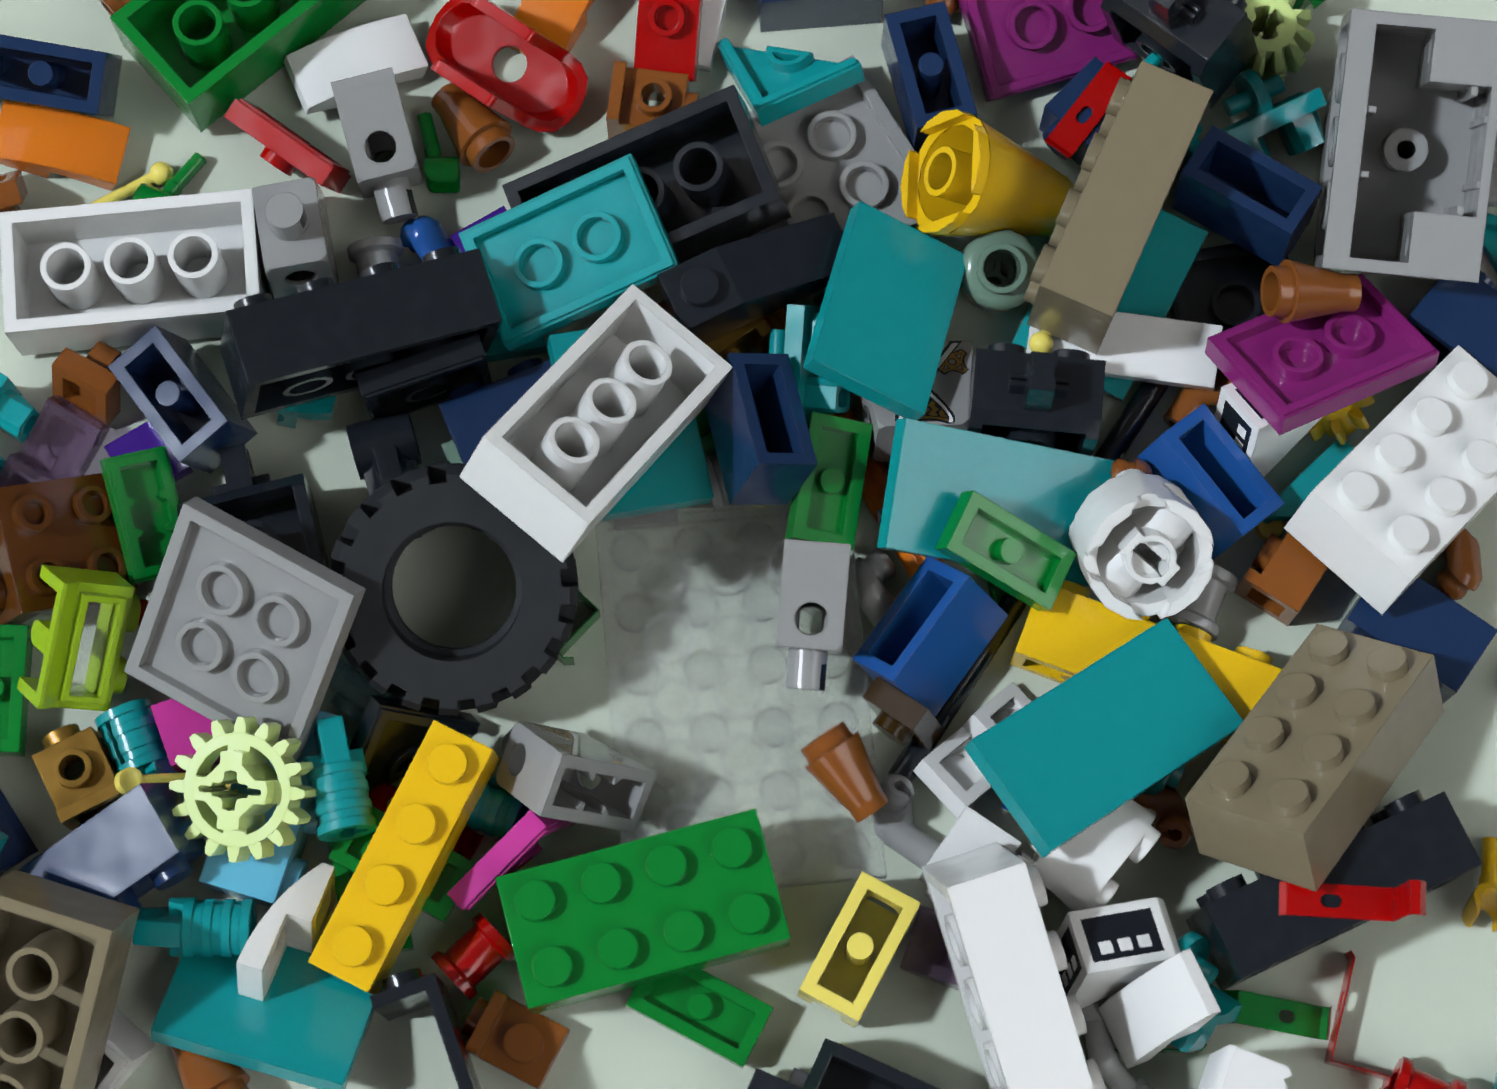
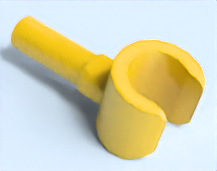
(1485, 894)

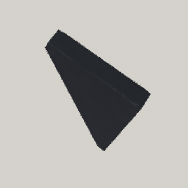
(394, 734)

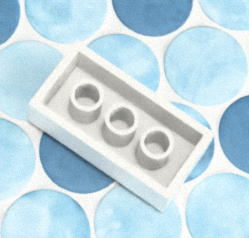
(126, 267)
(595, 422)
(1407, 484)
(1010, 971)

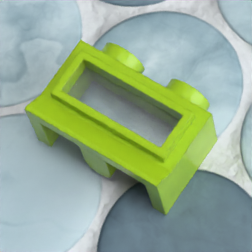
(82, 640)

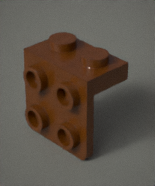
(53, 525)

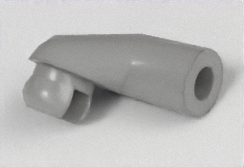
(871, 576)
(898, 822)

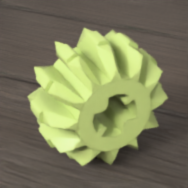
(1287, 34)

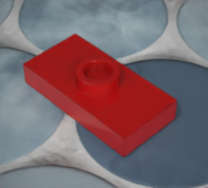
(668, 36)
(285, 147)

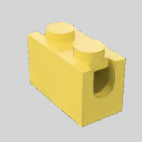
(858, 949)

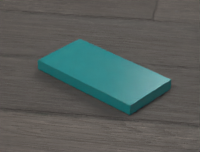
(939, 462)
(1103, 736)

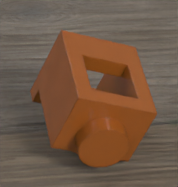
(633, 85)
(1285, 579)

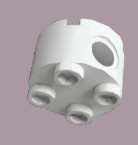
(1142, 546)
(1084, 866)

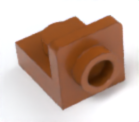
(514, 1038)

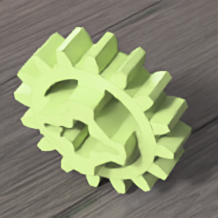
(238, 813)

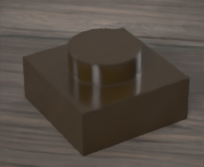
(901, 716)

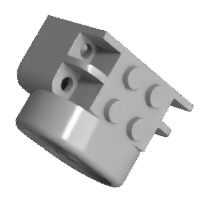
(1436, 94)

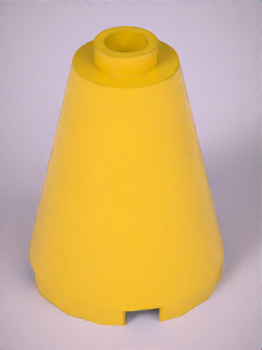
(978, 181)

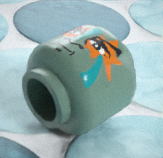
(1004, 248)

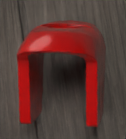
(463, 51)

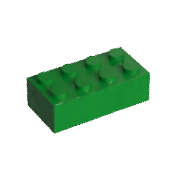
(220, 48)
(643, 911)

